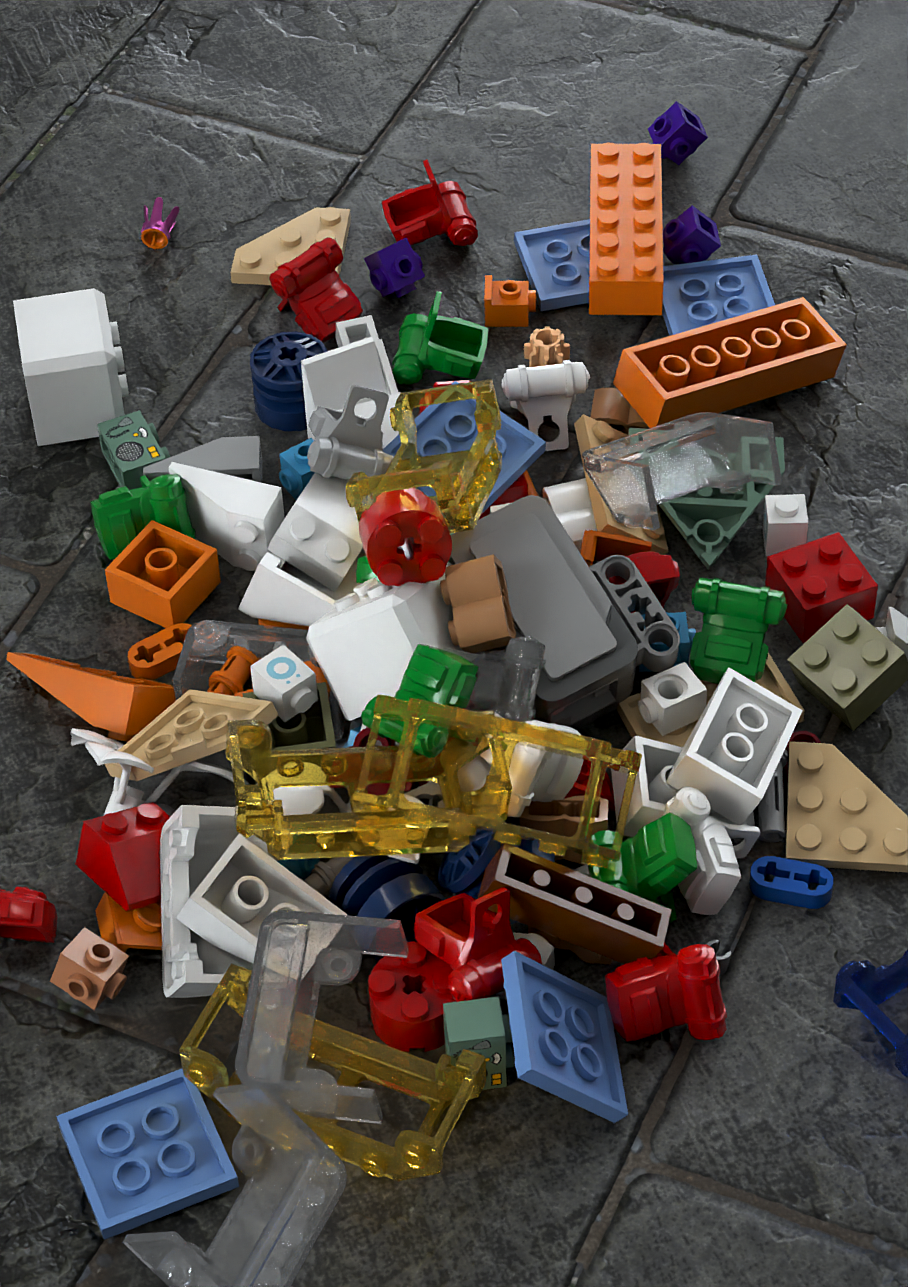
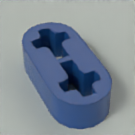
(791, 882)

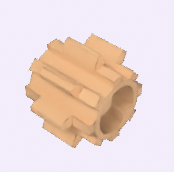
(546, 347)

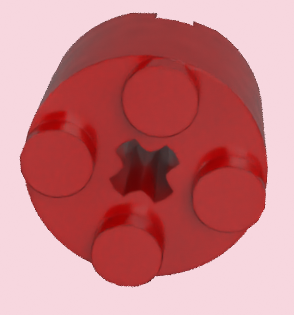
(405, 538)
(409, 999)

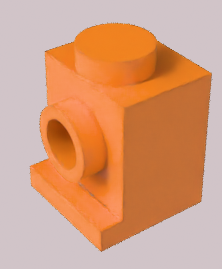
(508, 303)

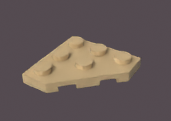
(266, 253)
(190, 731)
(840, 814)

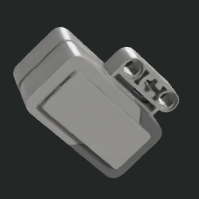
(572, 611)

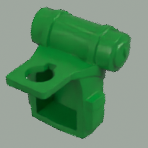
(439, 345)
(125, 512)
(733, 628)
(432, 677)
(651, 860)

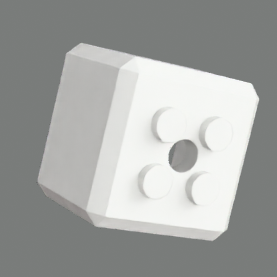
(70, 364)
(373, 635)

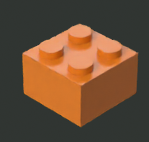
(163, 575)

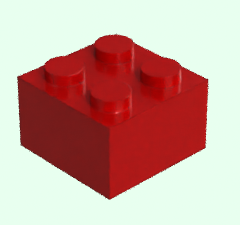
(819, 582)

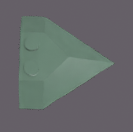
(713, 518)

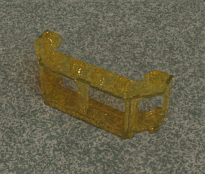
(459, 478)
(507, 735)
(355, 831)
(359, 1061)

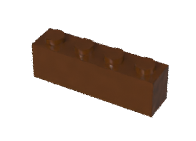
(576, 906)

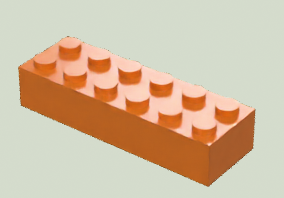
(626, 230)
(729, 363)

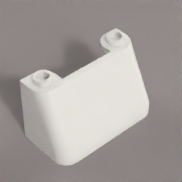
(291, 596)
(188, 851)

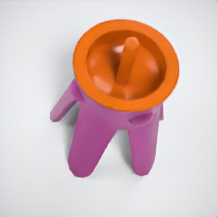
(154, 232)

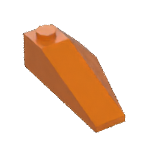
(98, 695)

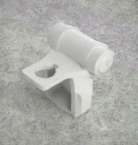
(546, 392)
(539, 773)
(717, 865)

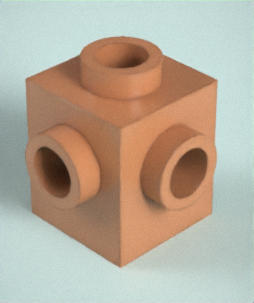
(90, 969)

